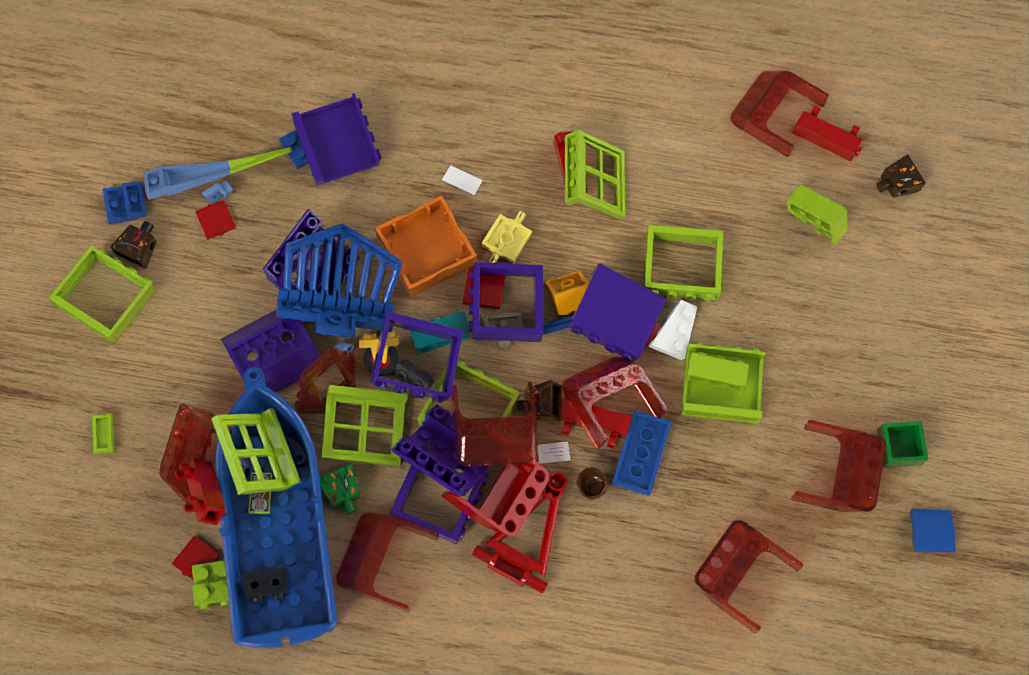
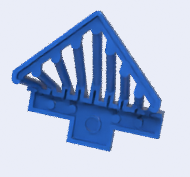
(333, 312)

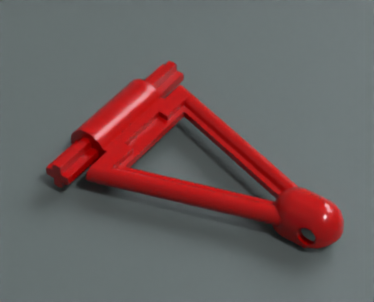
(515, 564)

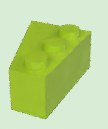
(820, 212)

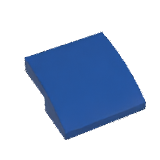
(124, 203)
(933, 531)

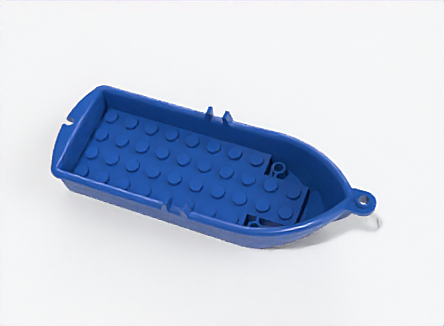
(287, 537)

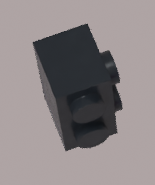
(267, 584)

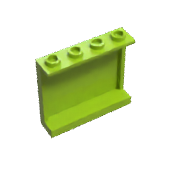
(722, 403)

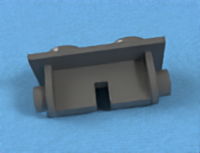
(406, 371)

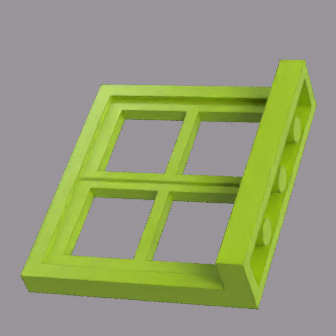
(576, 173)
(366, 398)
(274, 447)

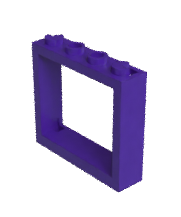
(423, 327)
(504, 333)
(406, 488)

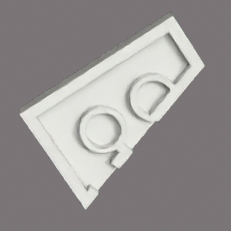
(676, 331)

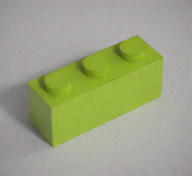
(717, 371)

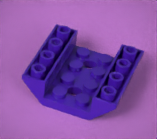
(306, 226)
(279, 360)
(442, 460)

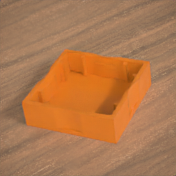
(428, 245)

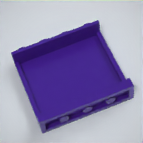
(336, 140)
(616, 313)

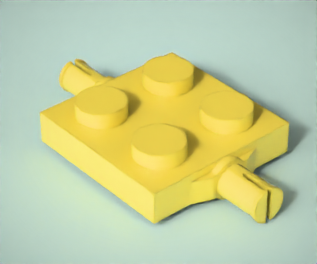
(506, 238)

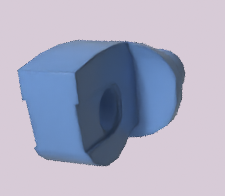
(217, 191)

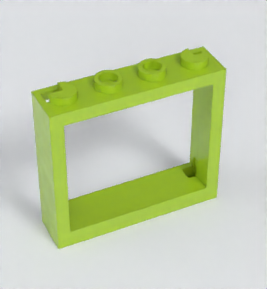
(690, 235)
(79, 271)
(476, 376)

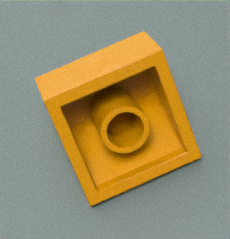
(567, 291)

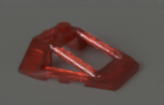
(316, 403)

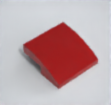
(490, 290)

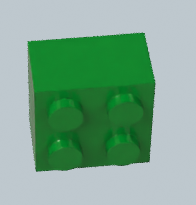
(904, 444)

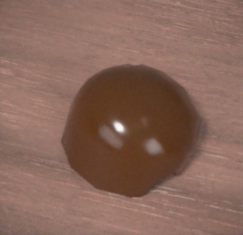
(592, 483)

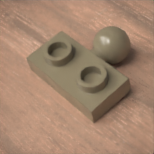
(509, 320)

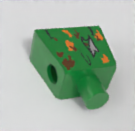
(341, 488)

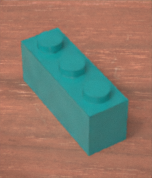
(425, 343)

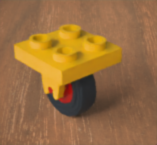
(390, 354)

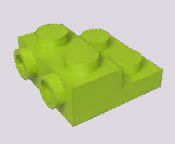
(210, 585)

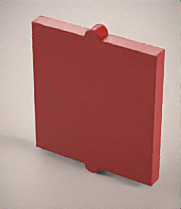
(215, 219)
(194, 553)

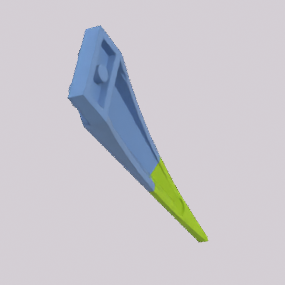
(176, 179)

